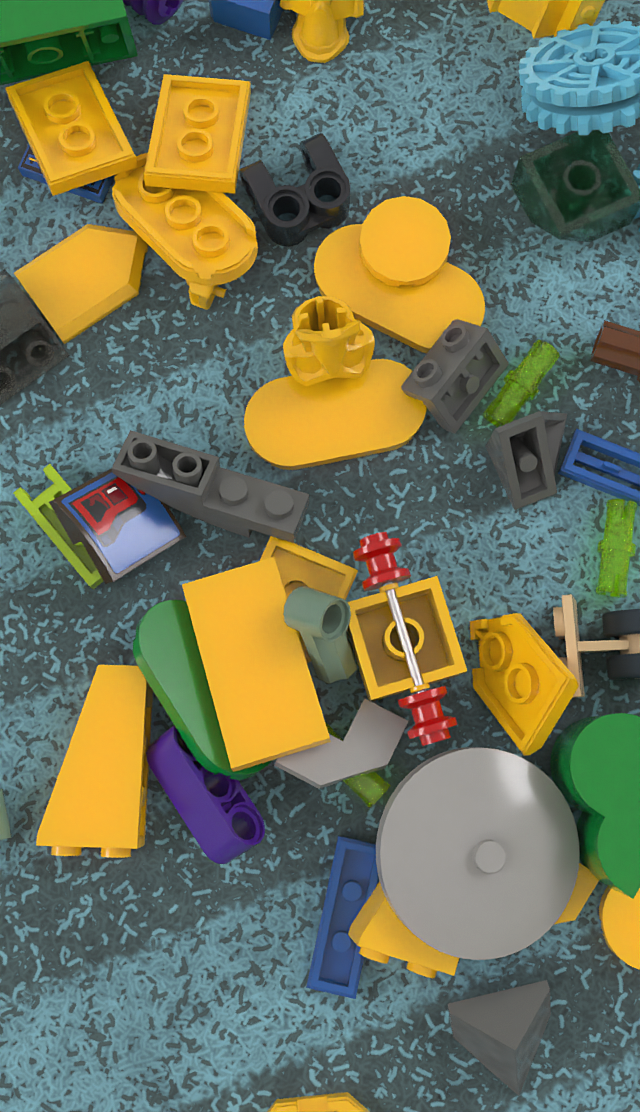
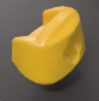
(203, 295)

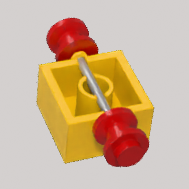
(404, 638)

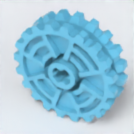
(583, 79)

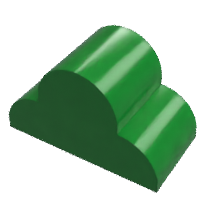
(58, 34)
(599, 774)

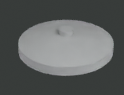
(477, 852)

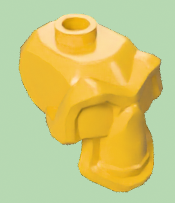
(321, 26)
(327, 342)

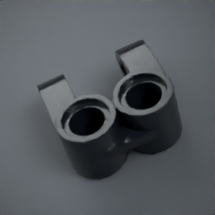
(303, 201)

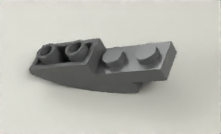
(204, 490)

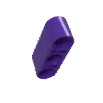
(210, 804)

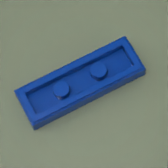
(352, 880)

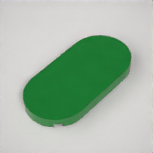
(175, 671)

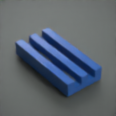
(596, 481)

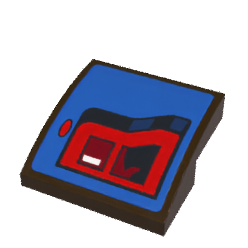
(116, 524)

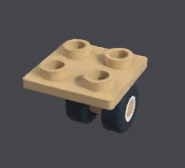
(618, 623)

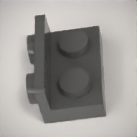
(456, 373)

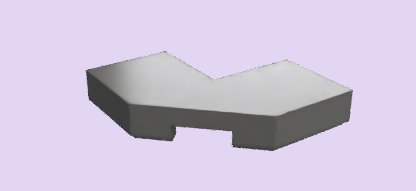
(364, 749)

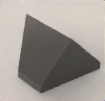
(528, 456)
(503, 1029)

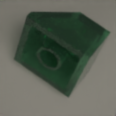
(577, 187)

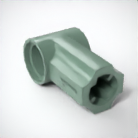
(323, 627)

